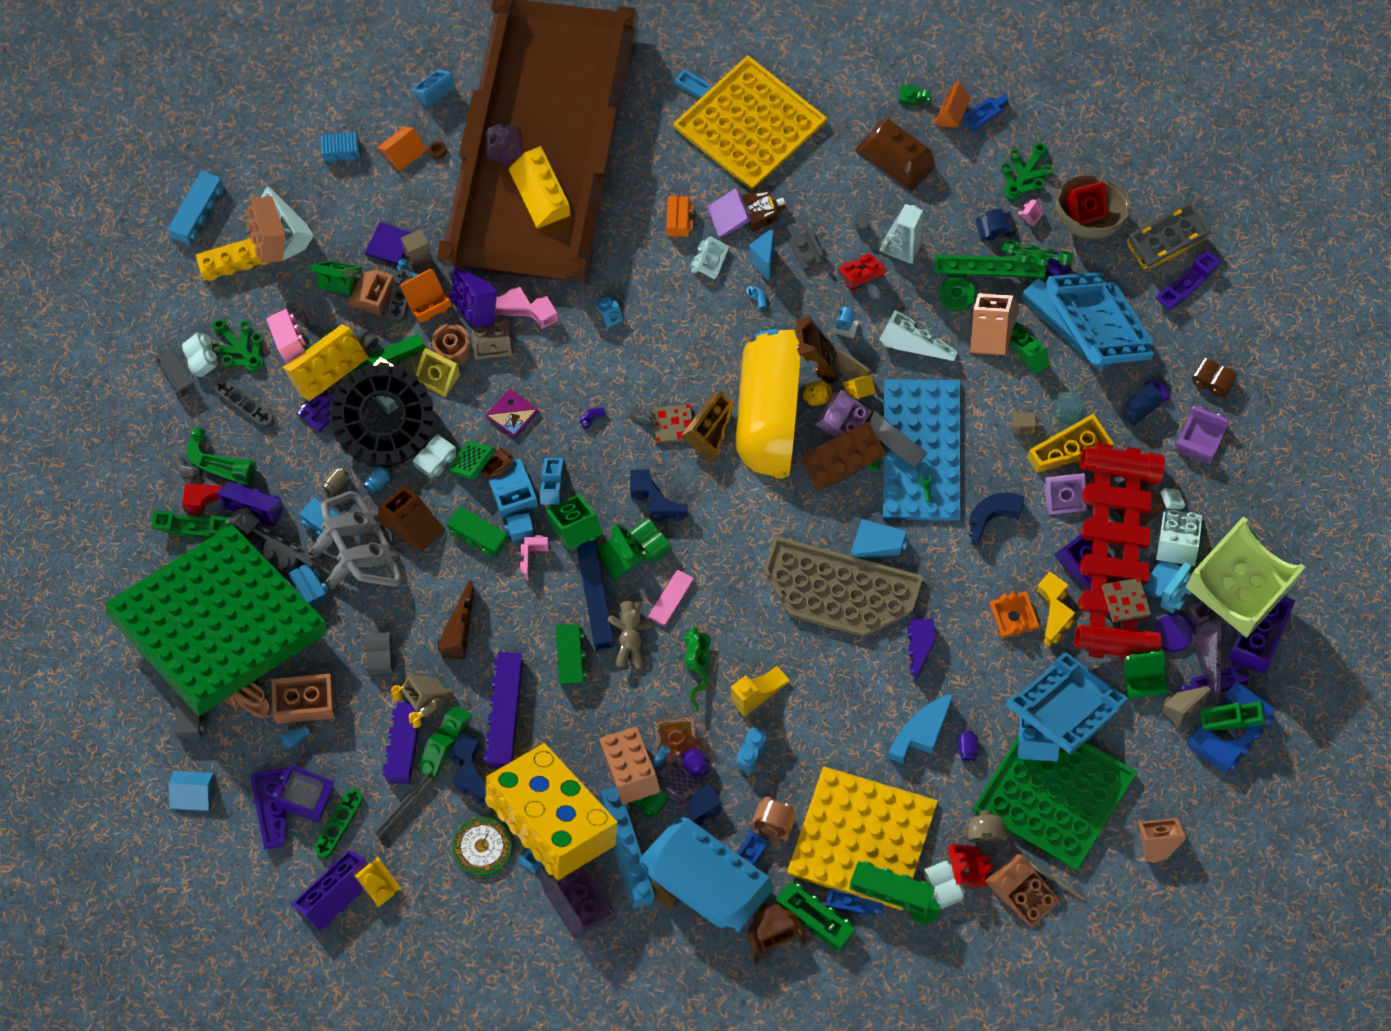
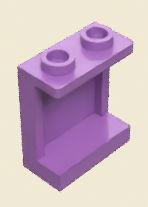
(1202, 434)

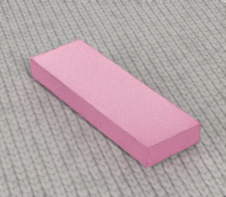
(671, 598)

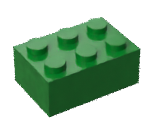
(574, 521)

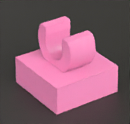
(1031, 213)

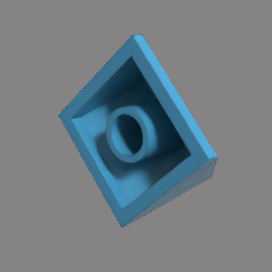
(434, 87)
(762, 253)
(190, 790)

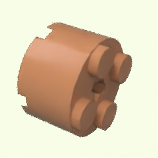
(452, 343)
(773, 819)

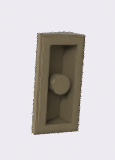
(850, 366)

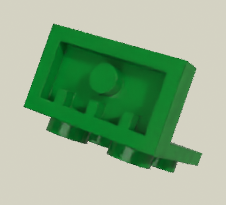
(619, 552)

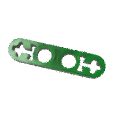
(335, 822)

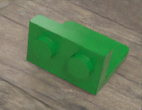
(1145, 675)

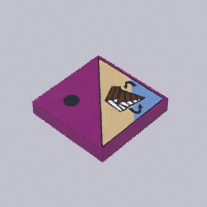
(511, 413)

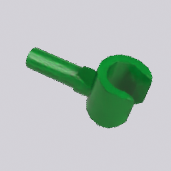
(926, 485)

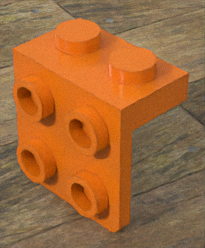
(425, 296)

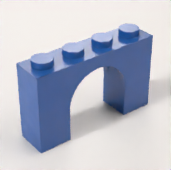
(1226, 753)

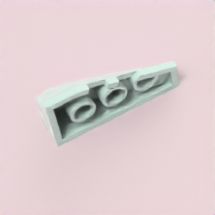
(296, 230)
(904, 336)

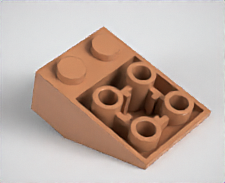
(993, 323)
(1022, 889)

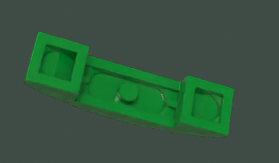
(187, 525)

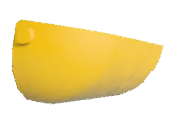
(768, 403)

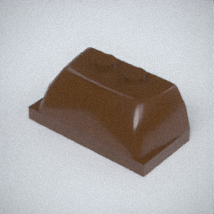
(897, 154)

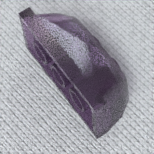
(578, 901)

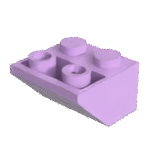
(842, 414)

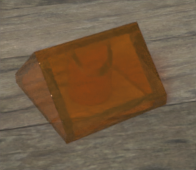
(676, 734)

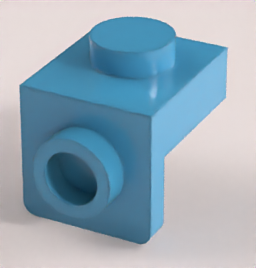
(609, 310)

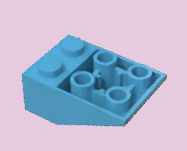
(513, 491)
(1034, 744)

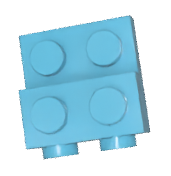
(1176, 591)

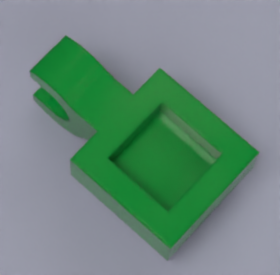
(912, 94)

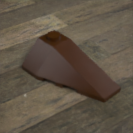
(457, 629)

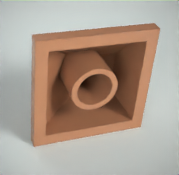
(1160, 838)

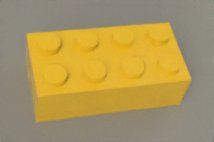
(325, 362)

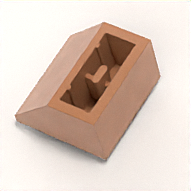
(372, 292)

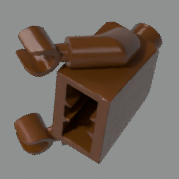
(774, 927)

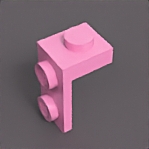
(535, 543)

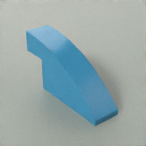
(921, 730)

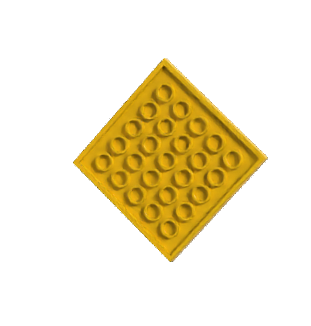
(750, 122)
(859, 822)

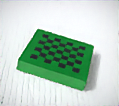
(471, 460)

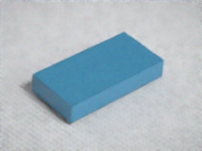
(692, 84)

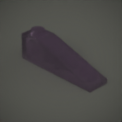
(1209, 653)

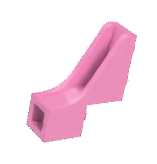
(516, 304)

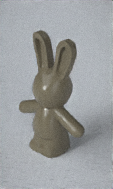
(630, 638)

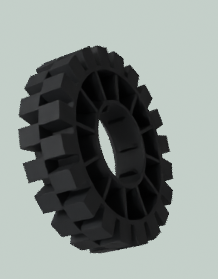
(374, 447)

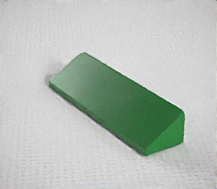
(396, 351)

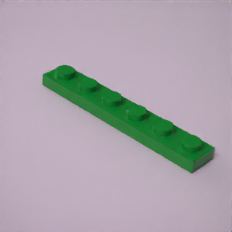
(988, 266)

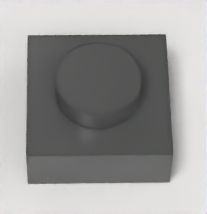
(861, 223)

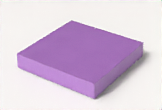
(729, 213)

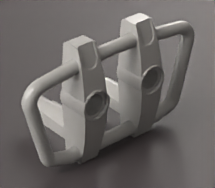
(359, 556)

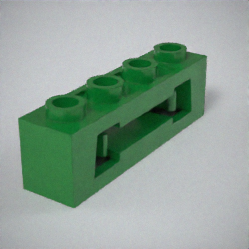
(839, 938)

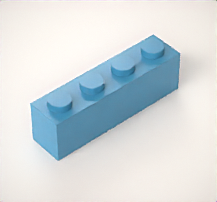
(196, 207)

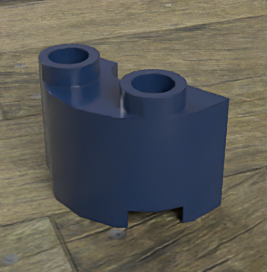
(995, 223)

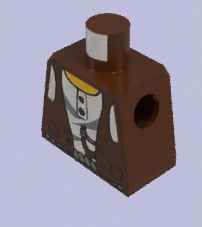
(762, 209)

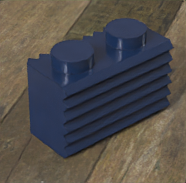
(1142, 404)

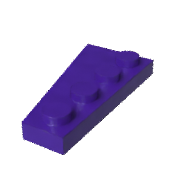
(270, 817)

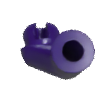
(1161, 387)
(585, 419)

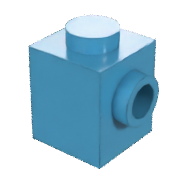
(519, 526)

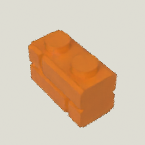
(679, 216)

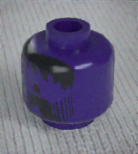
(696, 762)

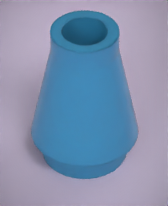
(293, 737)

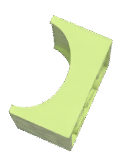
(1242, 579)

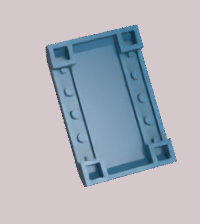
(1067, 703)

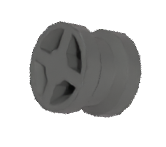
(367, 341)

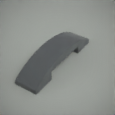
(896, 440)

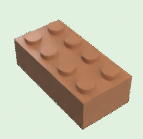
(629, 765)

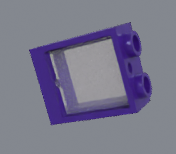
(301, 791)

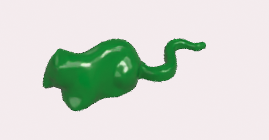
(697, 659)

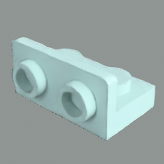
(710, 257)

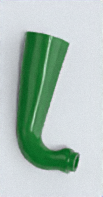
(234, 469)

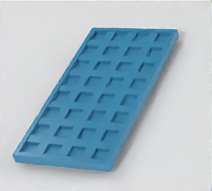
(931, 418)

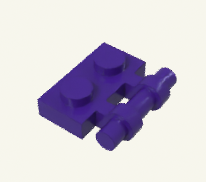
(320, 416)

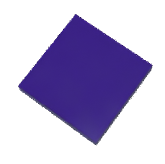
(387, 244)

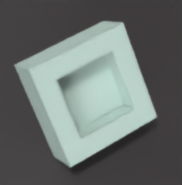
(1172, 499)

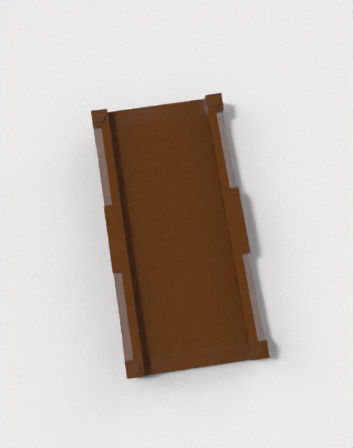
(562, 83)

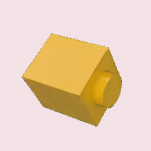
(859, 387)

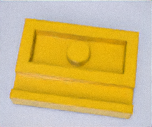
(377, 882)

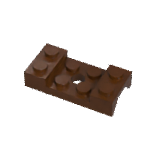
(816, 347)

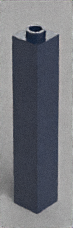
(595, 595)

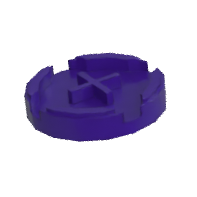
(1174, 632)

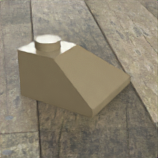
(1185, 704)

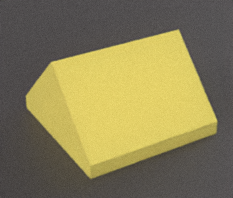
(437, 372)

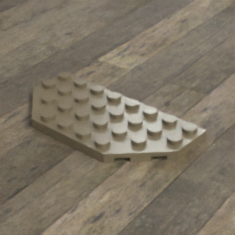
(839, 588)

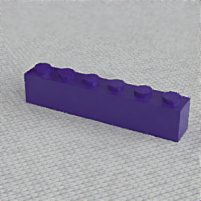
(504, 710)

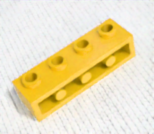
(227, 259)

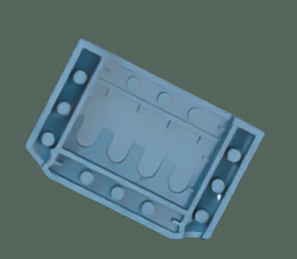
(1100, 318)
(707, 874)

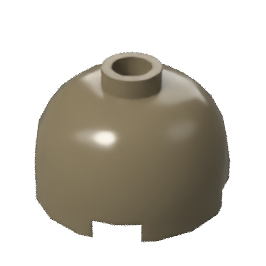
(986, 828)

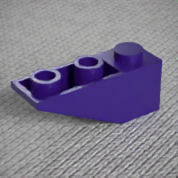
(923, 640)

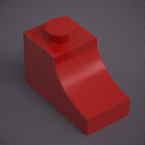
(198, 496)

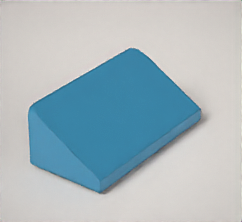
(1160, 578)

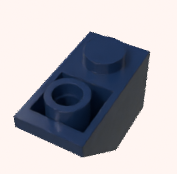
(704, 804)

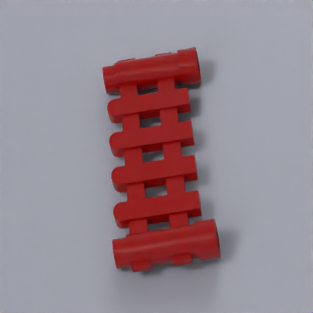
(1132, 466)

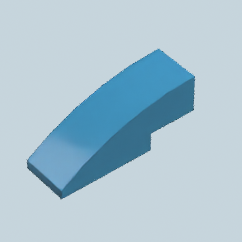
(551, 481)

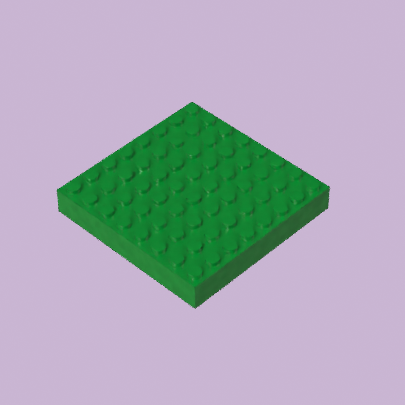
(215, 619)

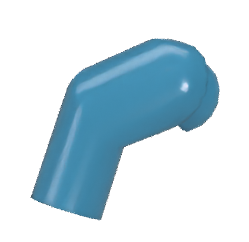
(758, 295)
(661, 757)

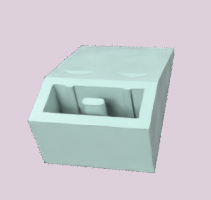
(1179, 537)

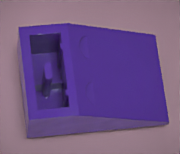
(473, 298)

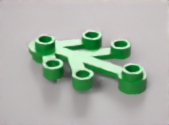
(1025, 173)
(1041, 255)
(239, 347)

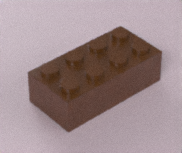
(843, 456)

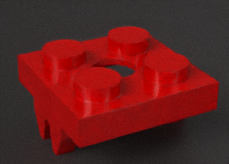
(854, 276)
(964, 856)

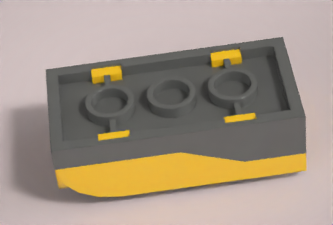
(1168, 236)

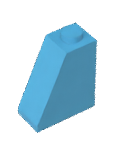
(878, 541)

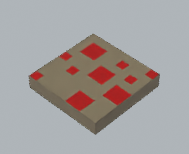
(671, 422)
(1126, 600)

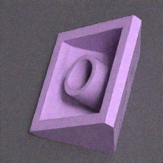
(1065, 494)

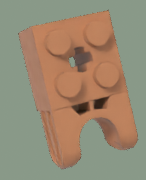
(251, 699)

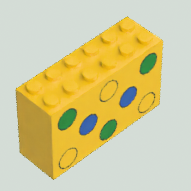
(550, 811)

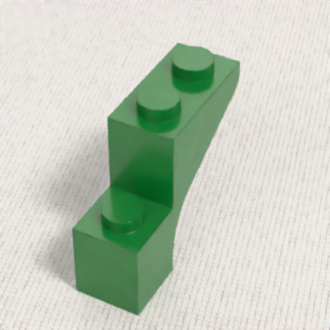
(441, 742)

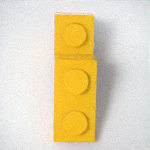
(1060, 616)

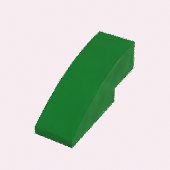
(1233, 716)

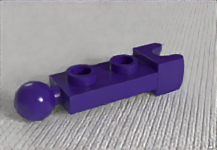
(1228, 678)

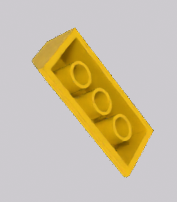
(539, 188)

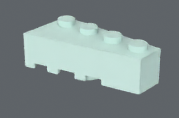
(905, 235)

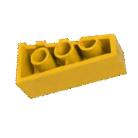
(1068, 444)

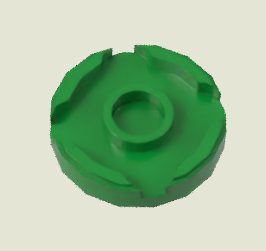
(957, 294)

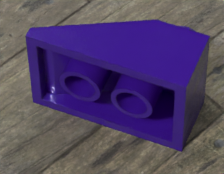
(1071, 556)

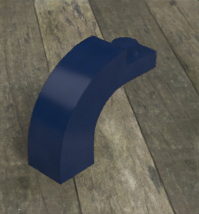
(996, 505)

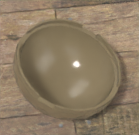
(1117, 208)

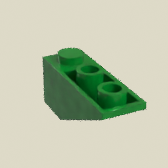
(1029, 349)

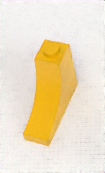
(751, 693)

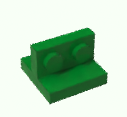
(336, 276)

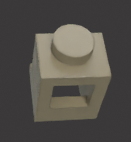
(1024, 422)

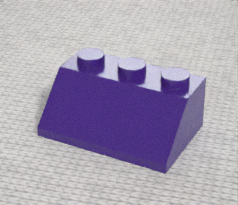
(264, 507)

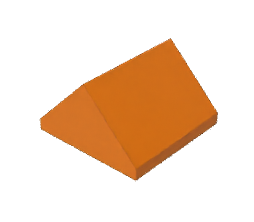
(953, 107)
(403, 147)

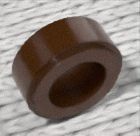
(437, 150)

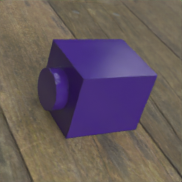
(1055, 268)

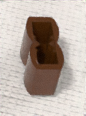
(1214, 377)

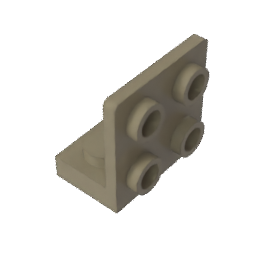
(492, 340)

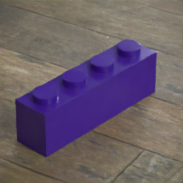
(402, 746)

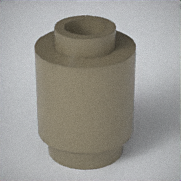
(335, 481)

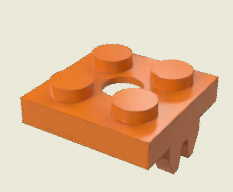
(1014, 602)

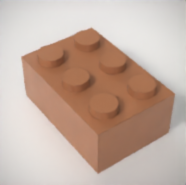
(266, 229)
(303, 698)

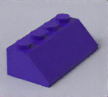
(331, 891)

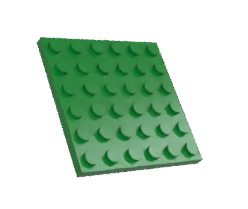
(1057, 803)

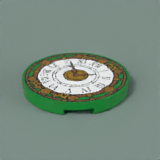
(482, 846)

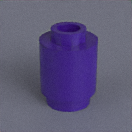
(968, 746)

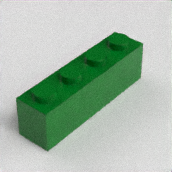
(892, 888)

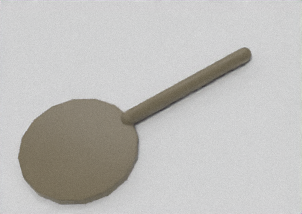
(1043, 871)

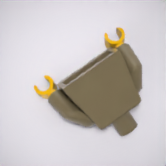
(424, 694)

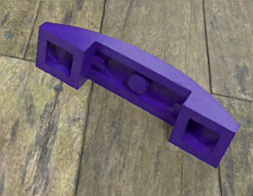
(1189, 281)

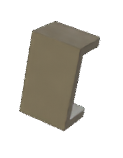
(416, 249)

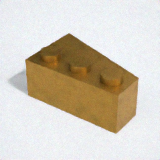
(708, 426)

